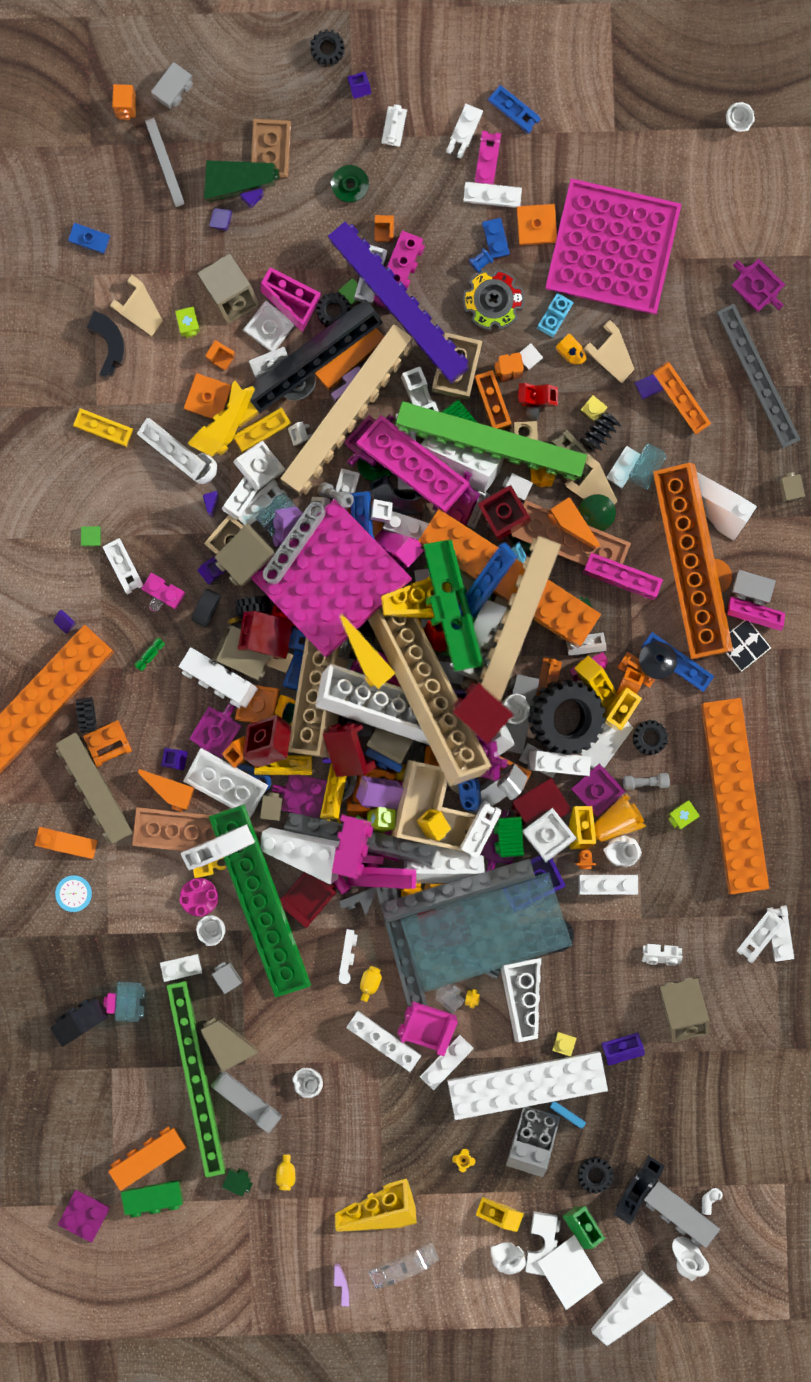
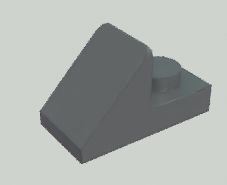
(364, 898)

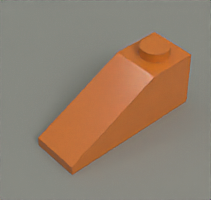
(569, 519)
(171, 791)
(66, 842)

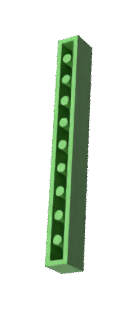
(490, 440)
(196, 1079)

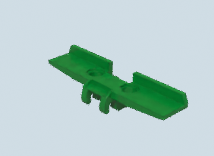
(445, 569)

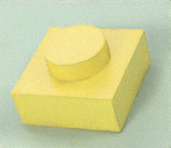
(593, 408)
(564, 1044)

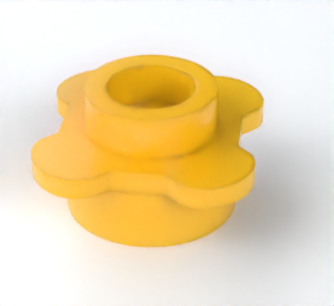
(472, 998)
(463, 1155)

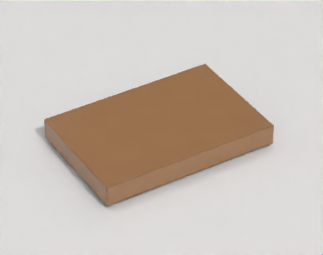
(272, 143)

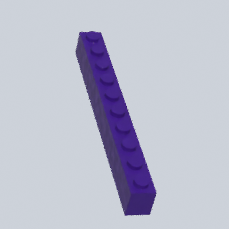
(397, 301)

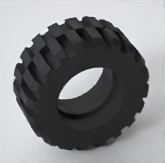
(590, 717)

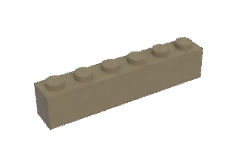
(94, 788)

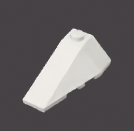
(724, 508)

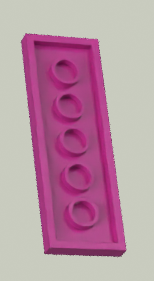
(413, 464)

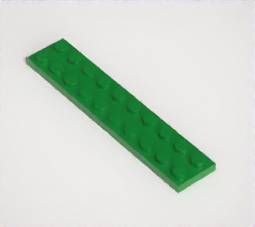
(262, 907)

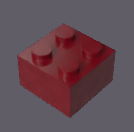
(504, 512)
(267, 741)

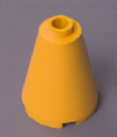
(619, 820)

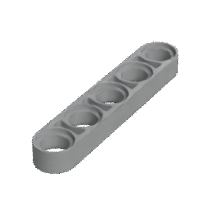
(164, 161)
(295, 533)

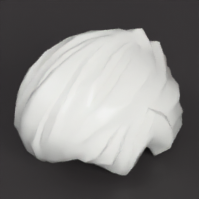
(623, 851)
(508, 1258)

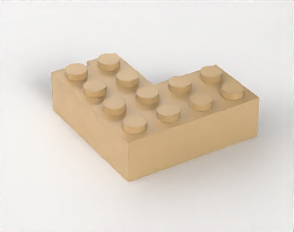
(425, 789)

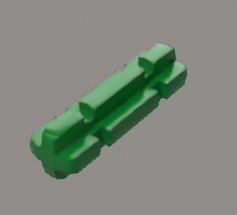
(149, 654)

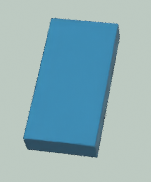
(567, 1114)

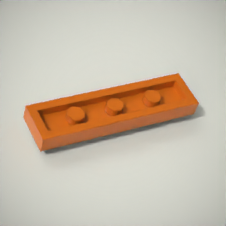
(681, 398)

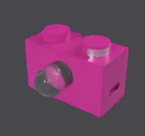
(161, 593)

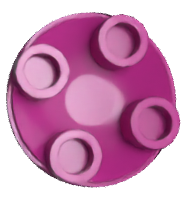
(198, 897)

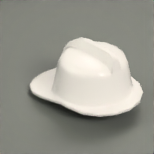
(689, 1258)

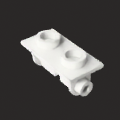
(394, 125)
(671, 956)

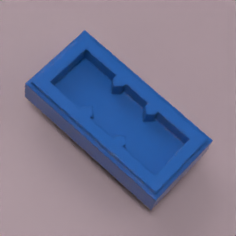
(89, 238)
(292, 676)
(383, 761)

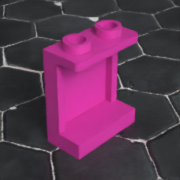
(427, 1027)

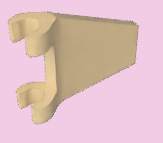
(139, 308)
(612, 354)
(593, 483)

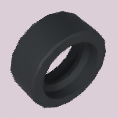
(206, 607)

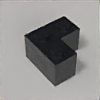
(78, 1021)

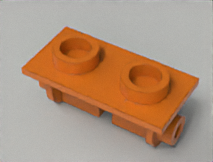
(633, 662)
(549, 672)
(585, 860)

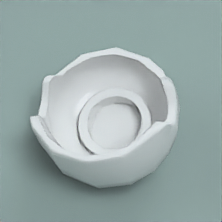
(740, 116)
(209, 470)
(519, 706)
(210, 930)
(307, 1082)

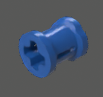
(481, 260)

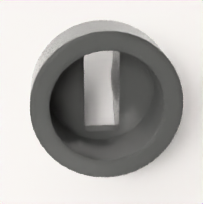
(533, 413)

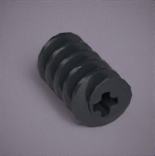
(599, 432)

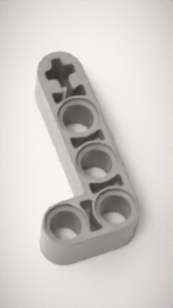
(510, 785)
(264, 1115)

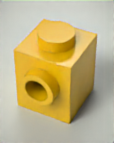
(433, 824)

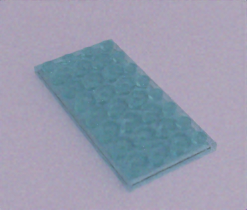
(486, 932)

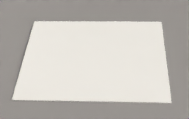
(607, 744)
(570, 1272)

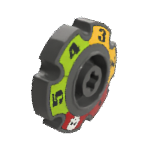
(496, 286)

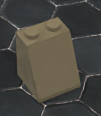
(229, 289)
(244, 556)
(244, 662)
(390, 744)
(685, 1010)
(227, 1044)

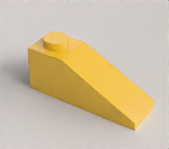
(595, 677)

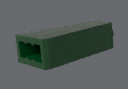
(233, 178)

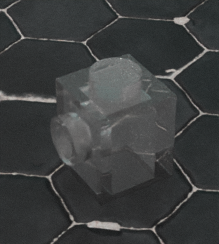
(449, 997)

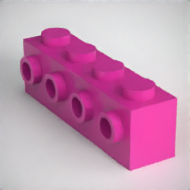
(403, 260)

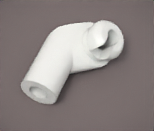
(708, 1199)

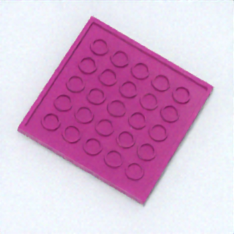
(613, 246)
(333, 575)

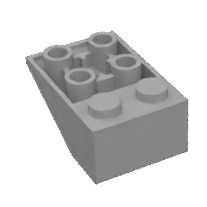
(533, 1141)

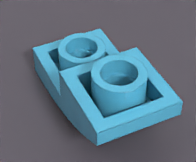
(555, 315)

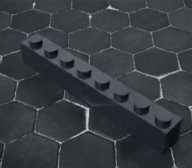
(314, 355)

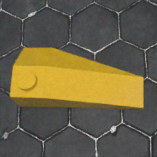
(219, 434)
(411, 600)
(372, 664)
(384, 1210)

